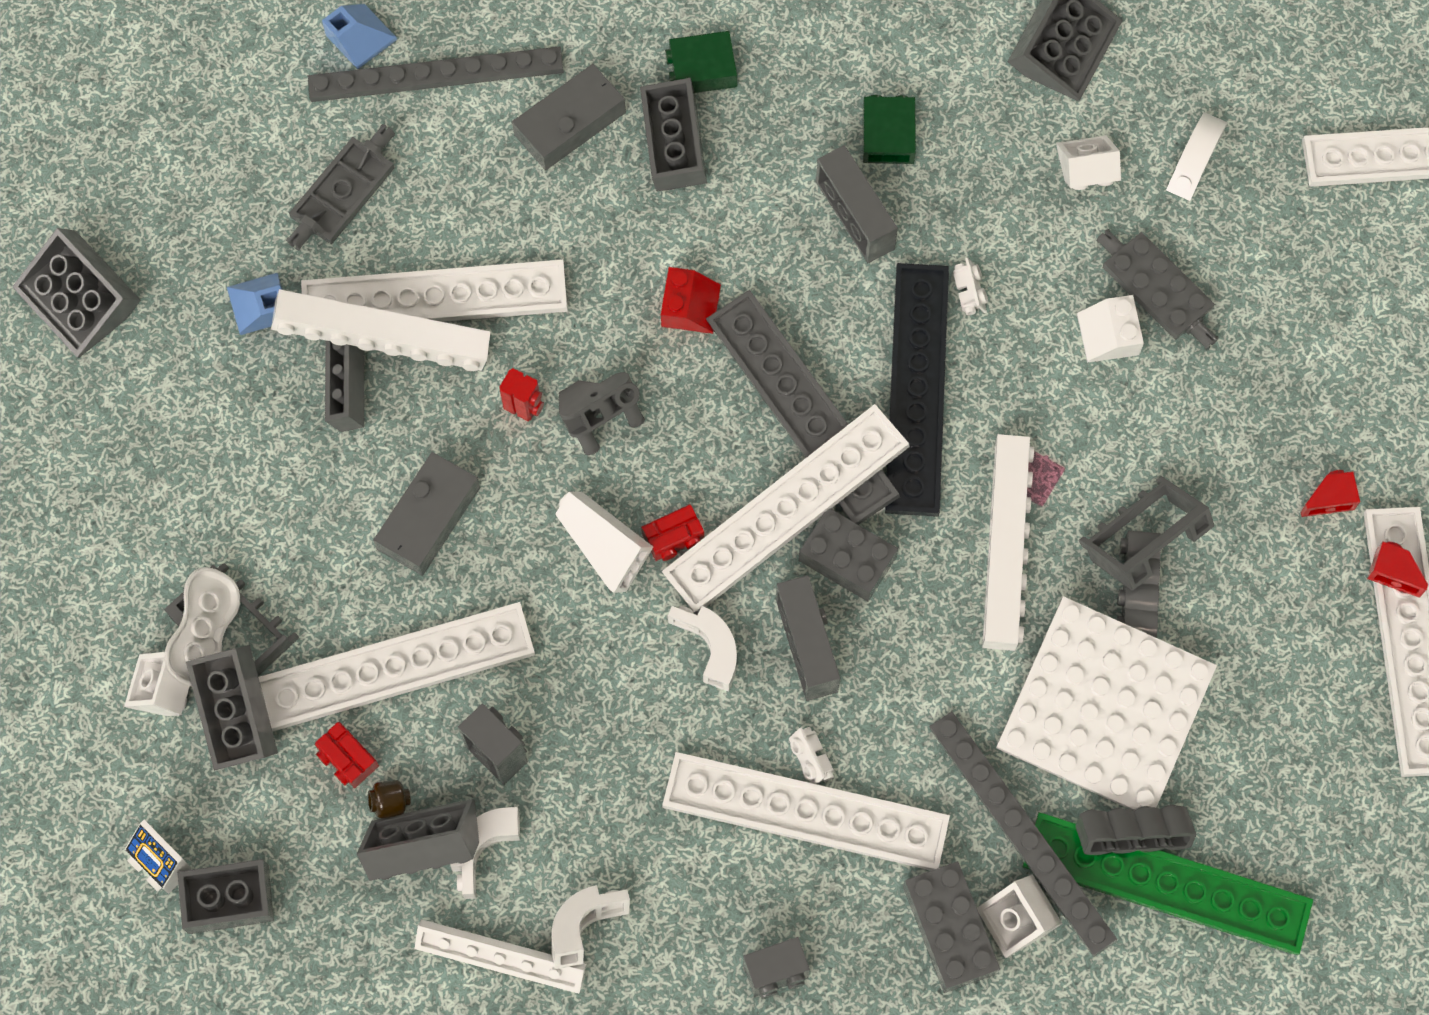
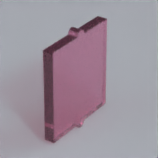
(1045, 477)

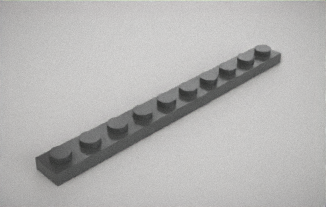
(435, 74)
(1023, 834)

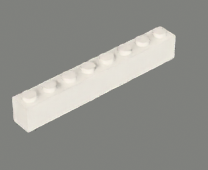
(380, 330)
(1006, 543)

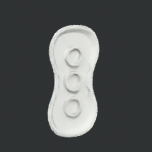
(209, 608)

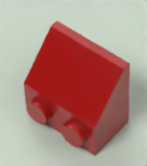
(689, 300)

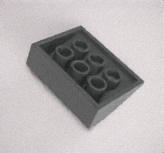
(1065, 44)
(75, 291)

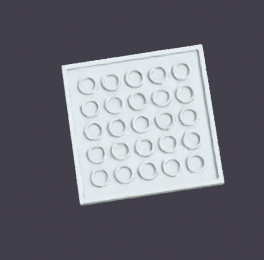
(1106, 706)

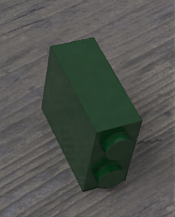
(704, 59)
(889, 129)

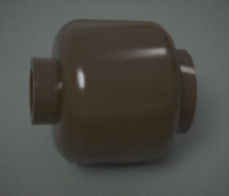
(388, 799)

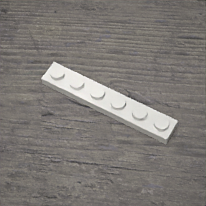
(497, 956)

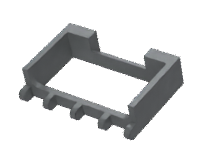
(1137, 569)
(176, 608)

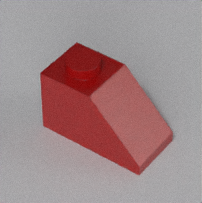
(1334, 494)
(1397, 569)

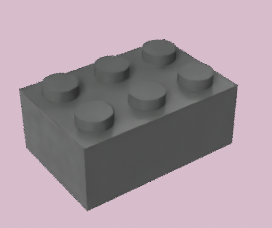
(848, 554)
(493, 743)
(225, 896)

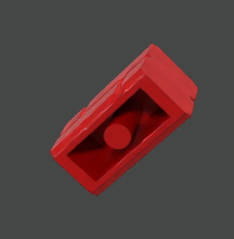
(521, 395)
(673, 533)
(345, 755)

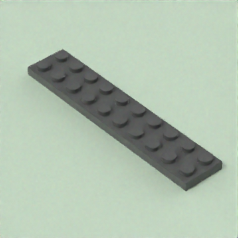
(791, 393)

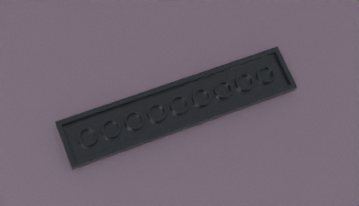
(918, 386)

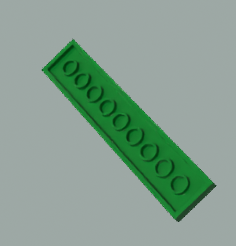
(1184, 889)

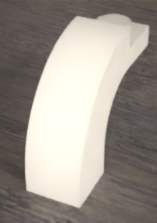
(1196, 156)
(708, 625)
(493, 827)
(576, 915)

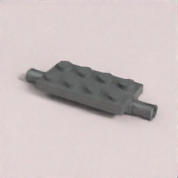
(342, 189)
(1158, 286)

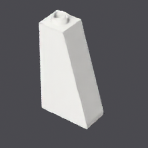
(604, 540)

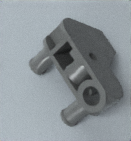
(585, 400)

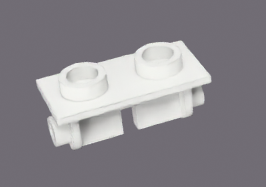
(974, 296)
(805, 745)

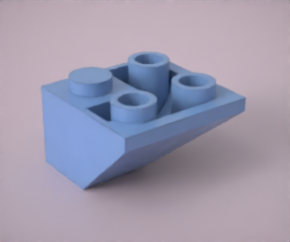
(357, 33)
(254, 302)

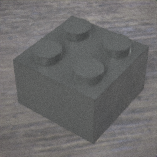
(776, 968)

